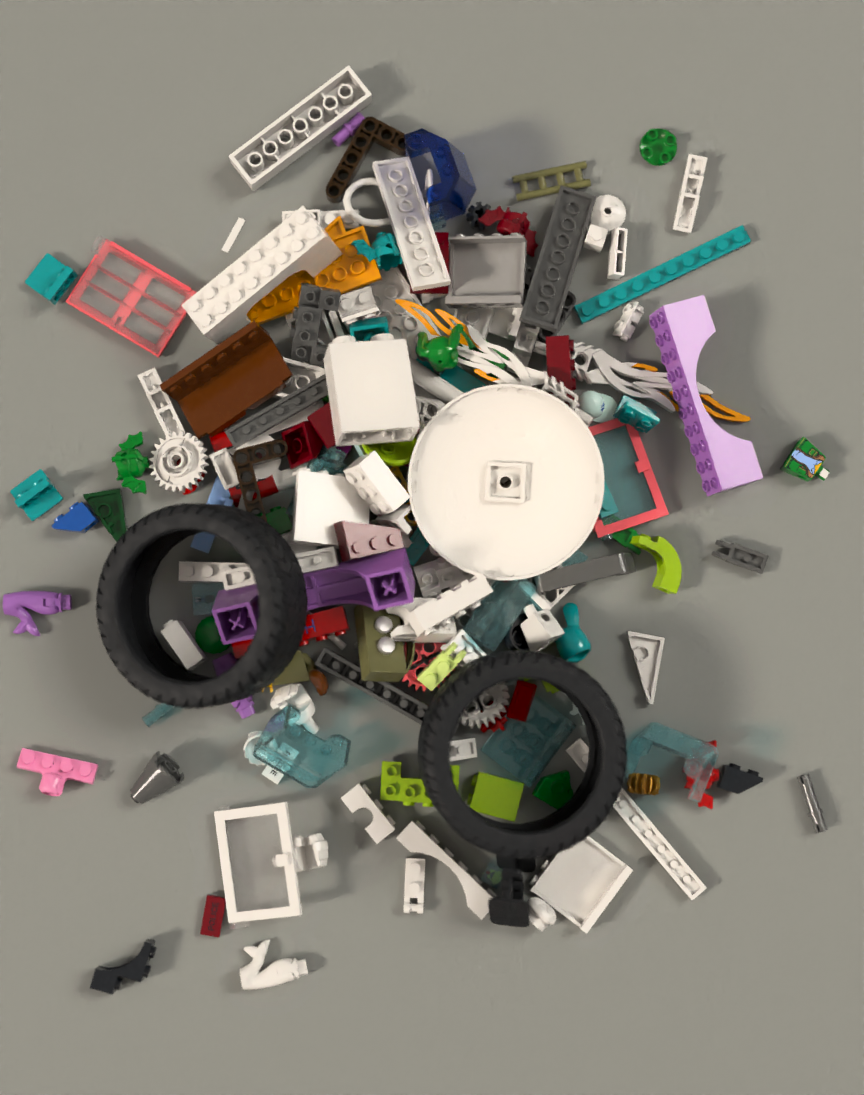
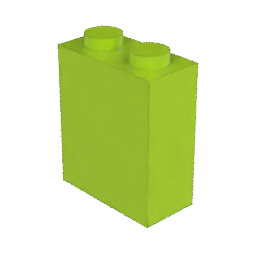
(495, 796)

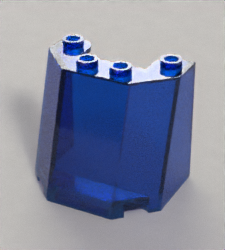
(456, 187)

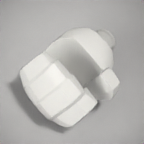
(298, 697)
(310, 852)

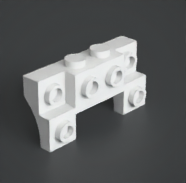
(440, 575)

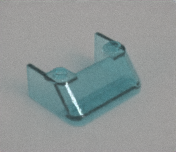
(699, 754)

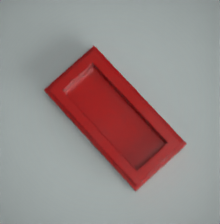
(521, 701)

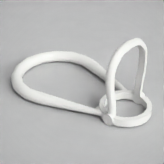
(372, 181)

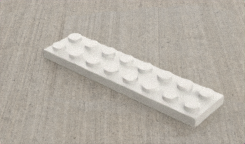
(411, 224)

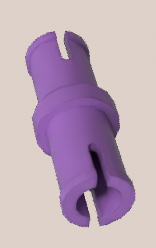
(348, 129)

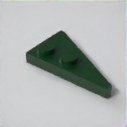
(110, 510)

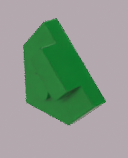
(554, 789)

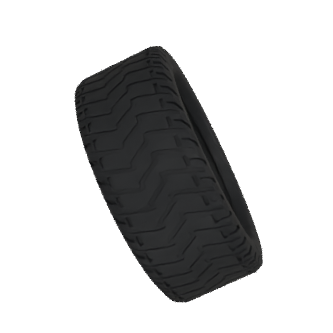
(125, 605)
(592, 798)

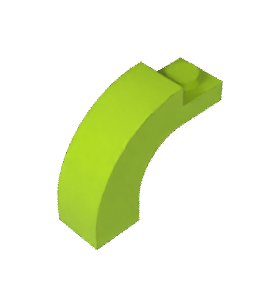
(667, 561)

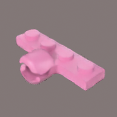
(56, 770)

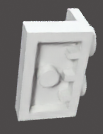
(464, 643)

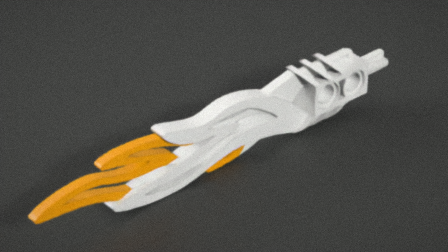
(527, 375)
(652, 380)

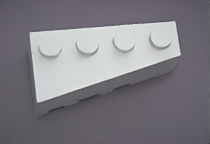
(449, 604)

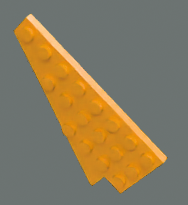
(344, 274)

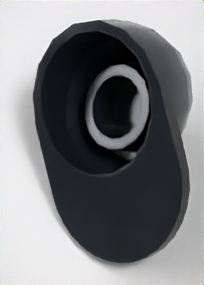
(515, 638)

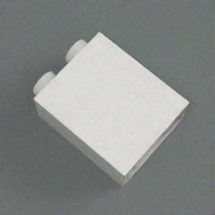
(370, 390)

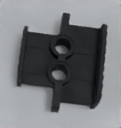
(511, 908)

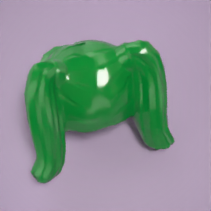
(440, 348)

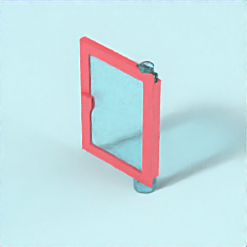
(627, 477)

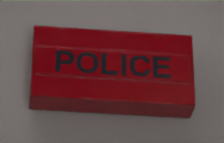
(213, 916)

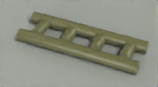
(541, 174)

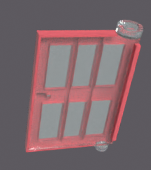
(130, 296)

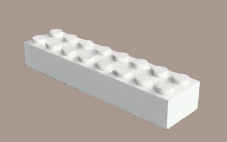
(301, 128)

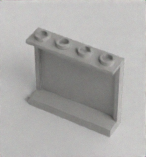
(487, 271)

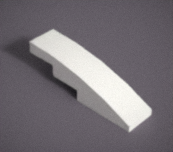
(689, 193)
(524, 344)
(160, 402)

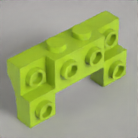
(406, 788)

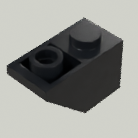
(737, 781)

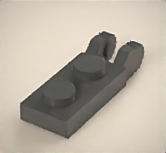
(742, 556)

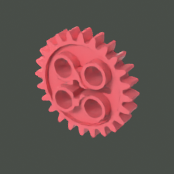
(420, 652)

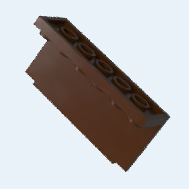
(229, 380)

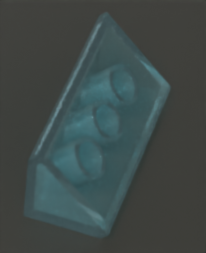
(499, 611)

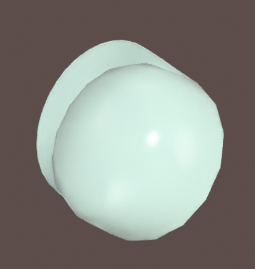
(597, 405)

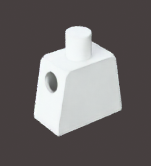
(540, 628)

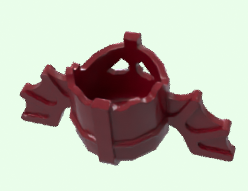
(510, 223)

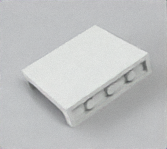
(322, 502)
(580, 881)

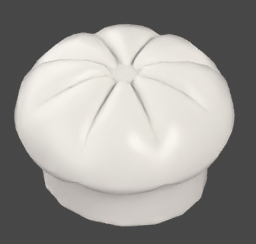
(541, 913)

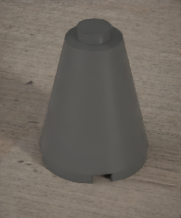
(156, 778)

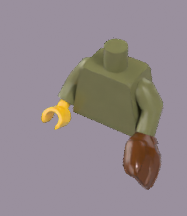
(302, 669)

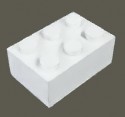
(376, 484)

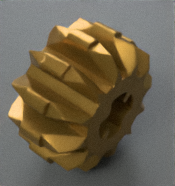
(643, 784)

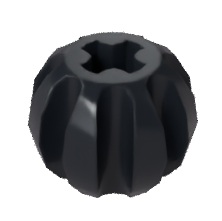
(474, 213)

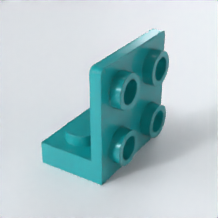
(51, 278)
(636, 414)

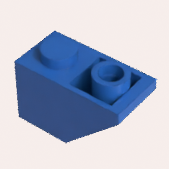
(78, 519)

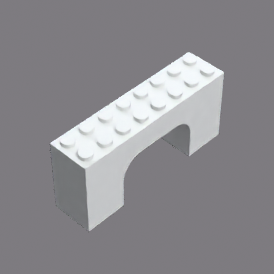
(291, 247)

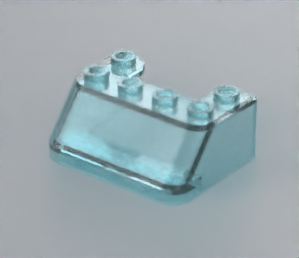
(300, 752)

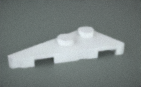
(647, 656)

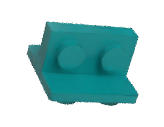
(36, 495)

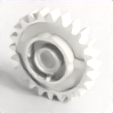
(191, 466)

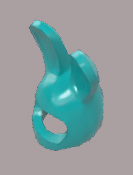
(573, 639)

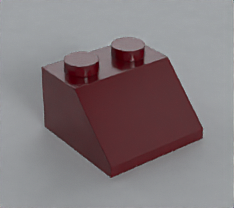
(302, 444)

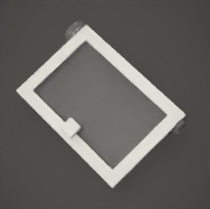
(257, 863)

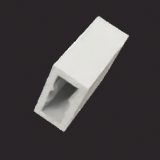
(183, 644)

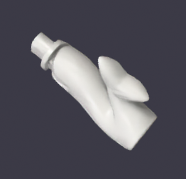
(275, 974)

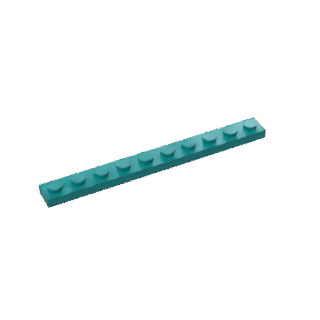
(662, 274)

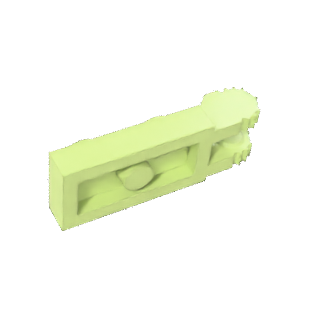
(440, 667)

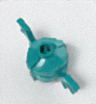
(383, 250)

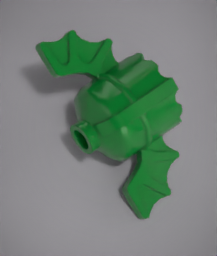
(131, 464)

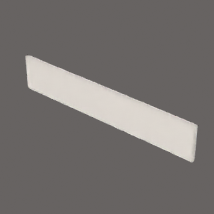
(233, 235)

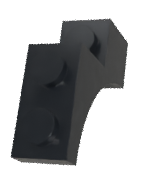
(108, 978)

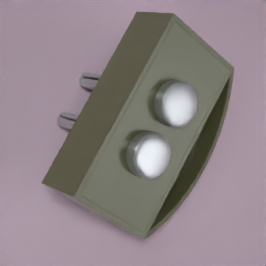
(378, 654)

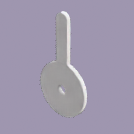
(261, 470)

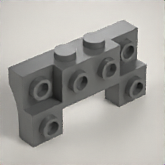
(307, 322)

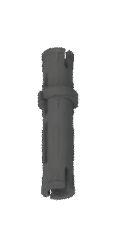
(812, 803)

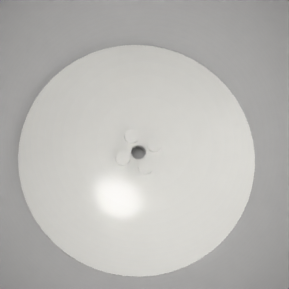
(551, 493)

